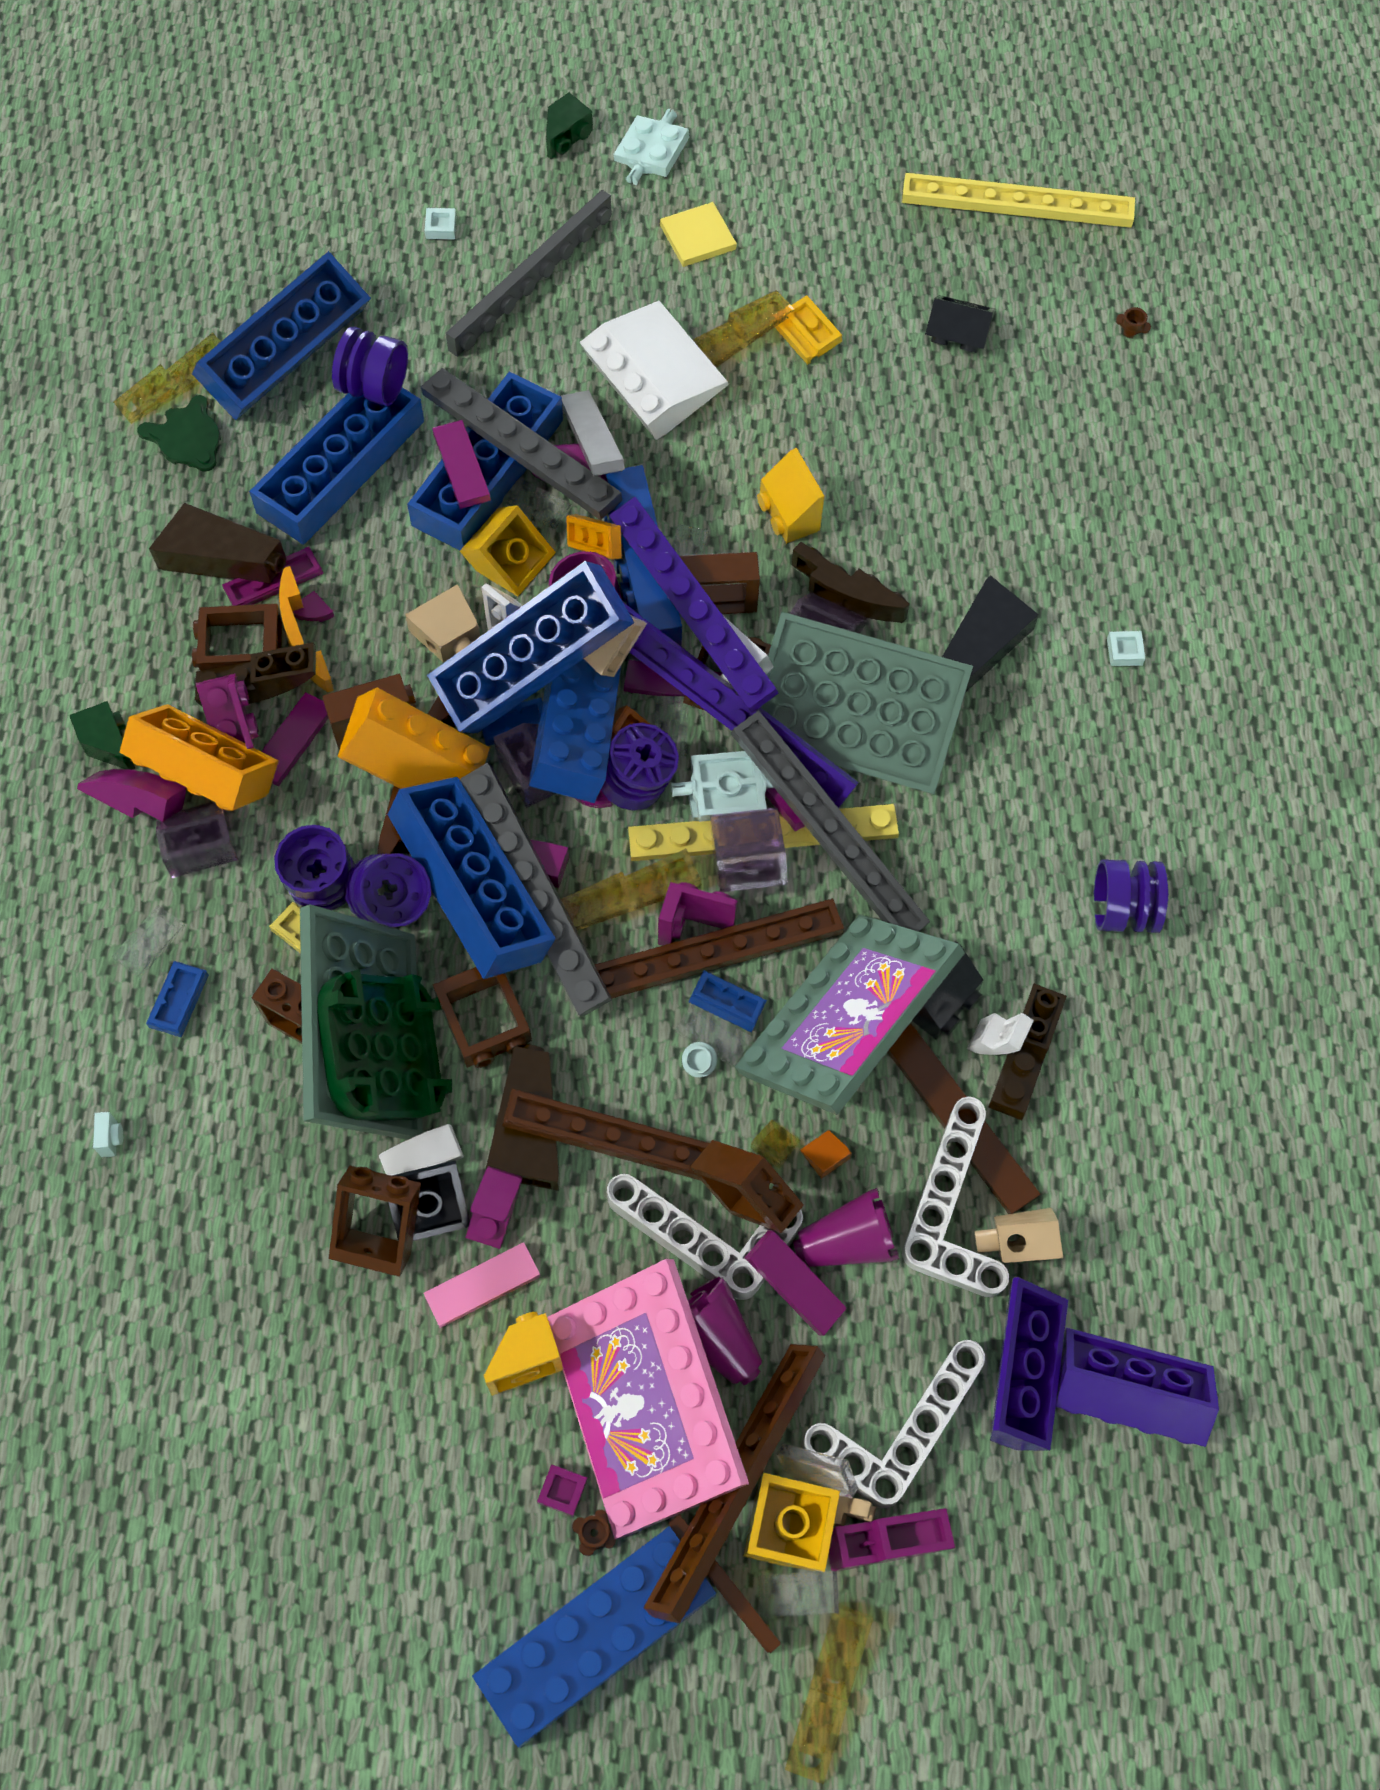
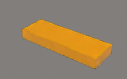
(594, 536)

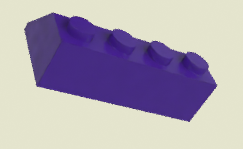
(1029, 1368)
(1137, 1387)

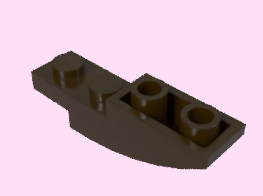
(858, 592)
(268, 672)
(1023, 1067)

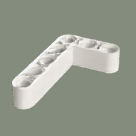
(944, 1204)
(702, 1241)
(910, 1435)

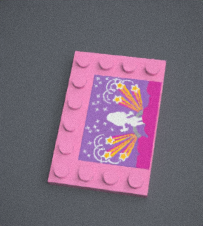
(646, 1400)

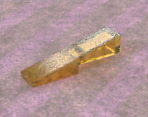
(744, 327)
(164, 385)
(630, 892)
(825, 1700)

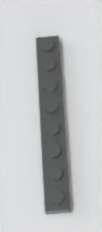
(528, 273)
(522, 444)
(827, 824)
(568, 951)

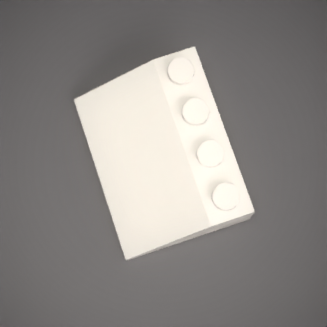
(654, 367)

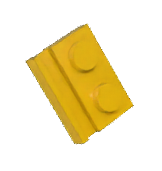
(809, 330)

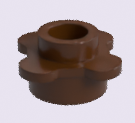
(1134, 315)
(583, 1528)

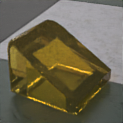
(775, 1143)

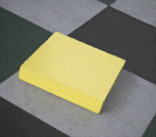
(698, 234)

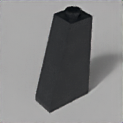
(990, 629)

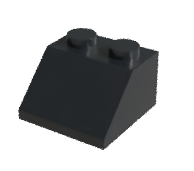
(959, 323)
(954, 994)

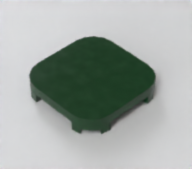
(380, 1047)

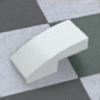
(1000, 1036)
(422, 1151)

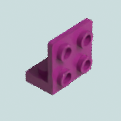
(225, 708)
(690, 903)

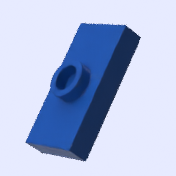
(525, 712)
(177, 999)
(727, 1001)

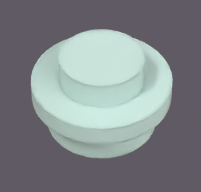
(699, 1059)

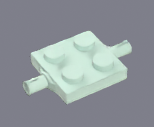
(651, 146)
(724, 784)

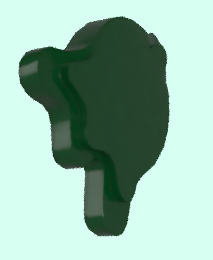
(187, 435)

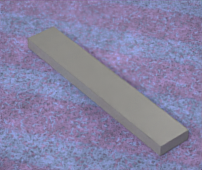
(592, 433)

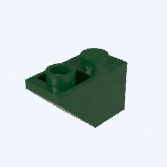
(566, 124)
(101, 734)

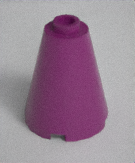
(849, 1235)
(724, 1332)

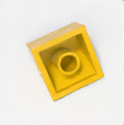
(792, 498)
(508, 549)
(523, 1354)
(791, 1523)

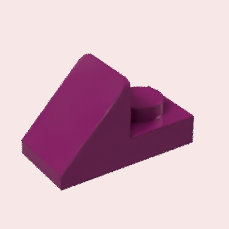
(493, 1207)

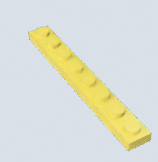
(1018, 200)
(664, 840)

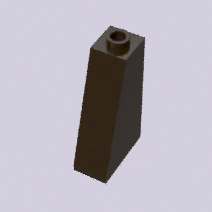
(216, 547)
(518, 1151)

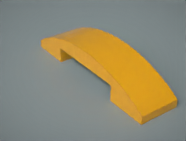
(290, 601)

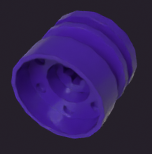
(370, 366)
(635, 782)
(305, 854)
(406, 894)
(1137, 896)

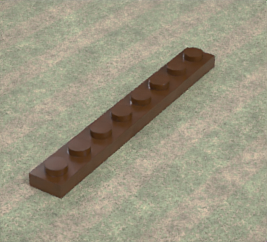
(720, 948)
(716, 1517)

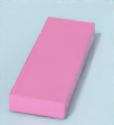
(482, 1285)

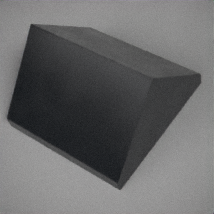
(440, 1203)

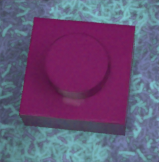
(562, 1490)

